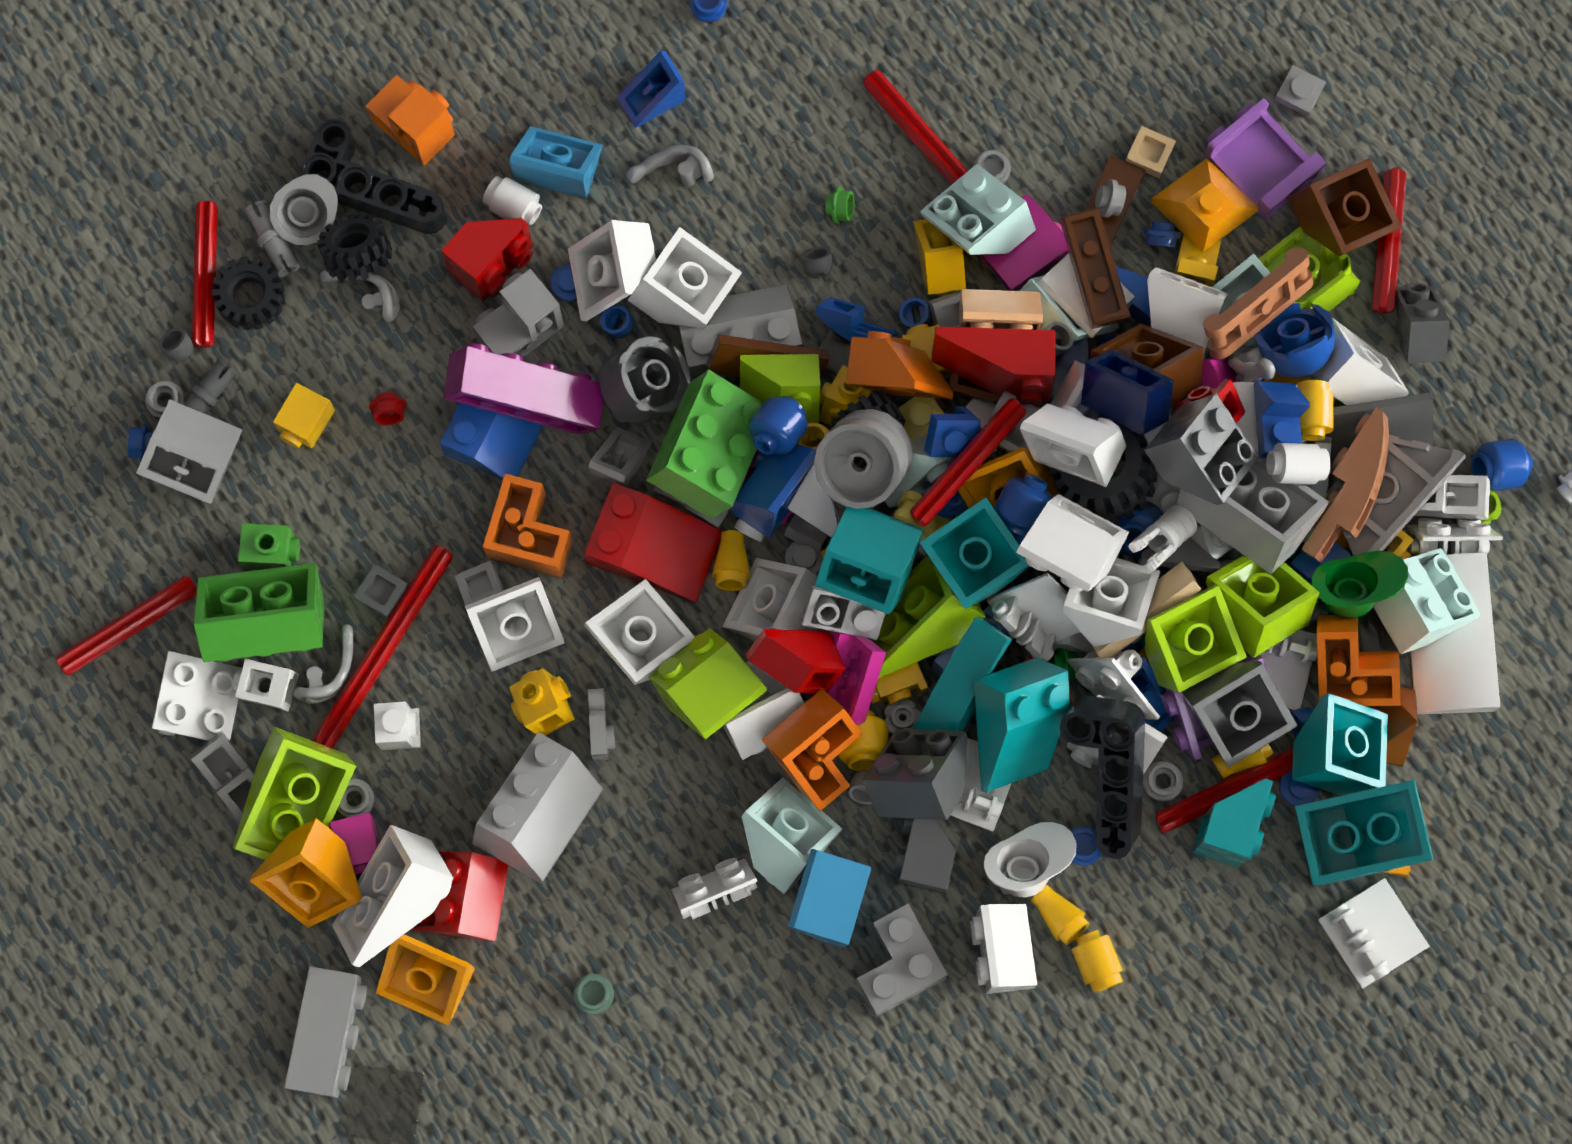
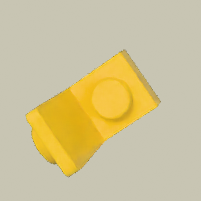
(1197, 264)

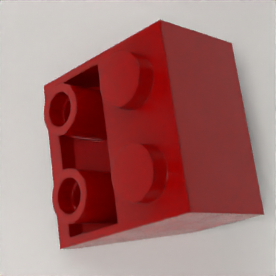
(486, 254)
(473, 900)

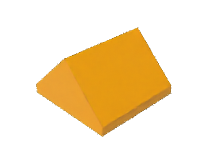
(424, 978)

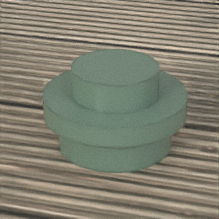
(593, 994)

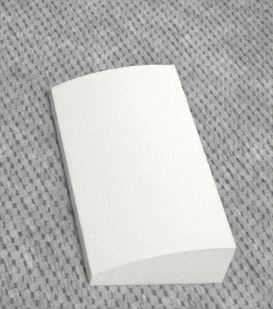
(1461, 667)

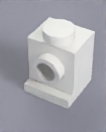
(248, 679)
(396, 726)

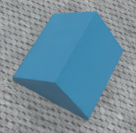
(555, 161)
(829, 898)

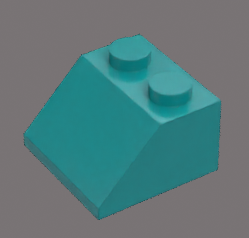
(1341, 747)

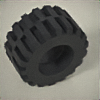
(1123, 492)

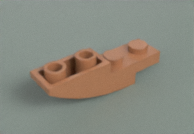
(1361, 473)

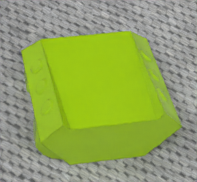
(1330, 272)

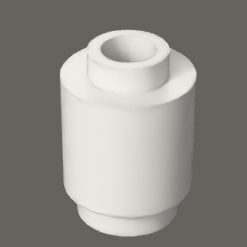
(512, 200)
(1298, 463)

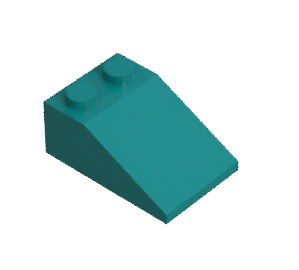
(1019, 720)
(1364, 833)

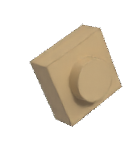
(1150, 151)

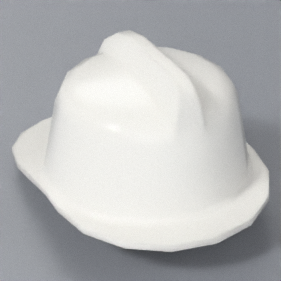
(1030, 858)

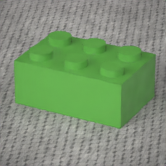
(707, 445)
(259, 612)

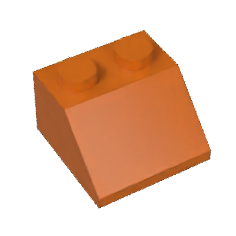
(894, 367)

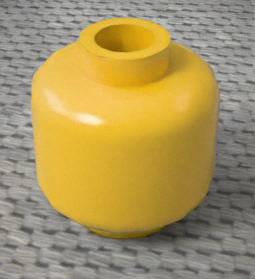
(868, 746)

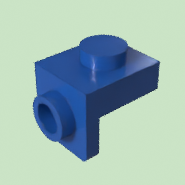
(951, 432)

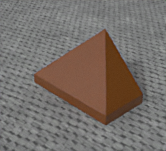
(1400, 726)

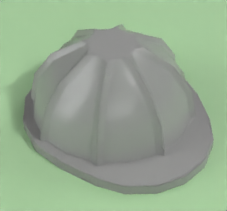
(304, 209)

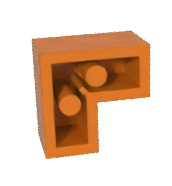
(413, 118)
(517, 534)
(1357, 676)
(809, 743)

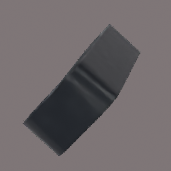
(378, 185)
(1112, 777)

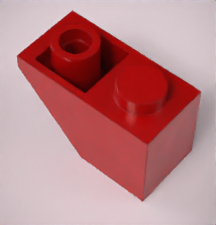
(798, 658)

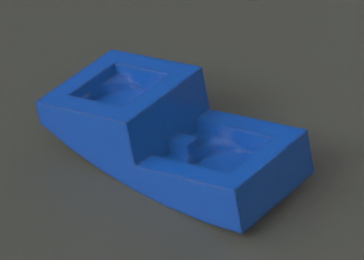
(847, 319)

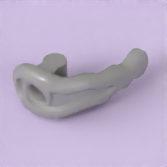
(692, 165)
(384, 299)
(1250, 364)
(317, 691)

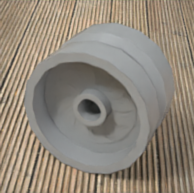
(863, 458)

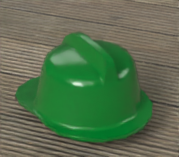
(1359, 581)

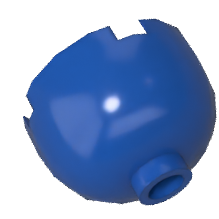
(1298, 340)

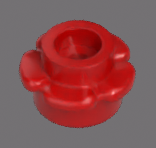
(387, 403)

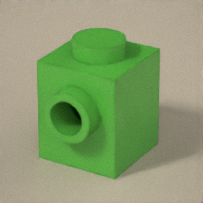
(267, 546)

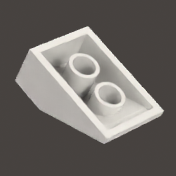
(397, 893)

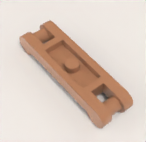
(1259, 305)

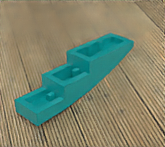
(953, 696)

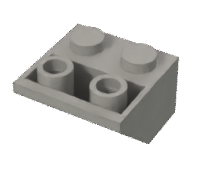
(189, 451)

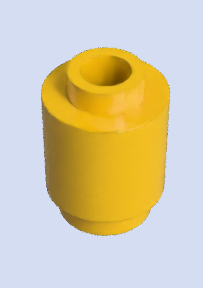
(1319, 416)
(1097, 961)

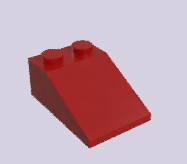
(1000, 359)
(652, 542)

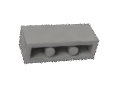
(325, 1032)

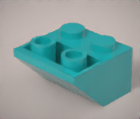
(870, 558)
(1232, 825)

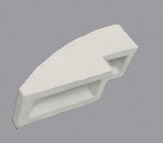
(1459, 499)

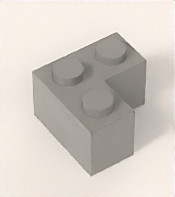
(524, 318)
(911, 963)

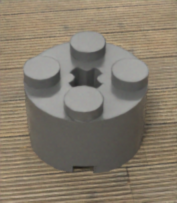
(644, 380)

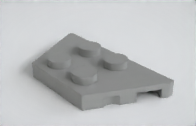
(1409, 480)

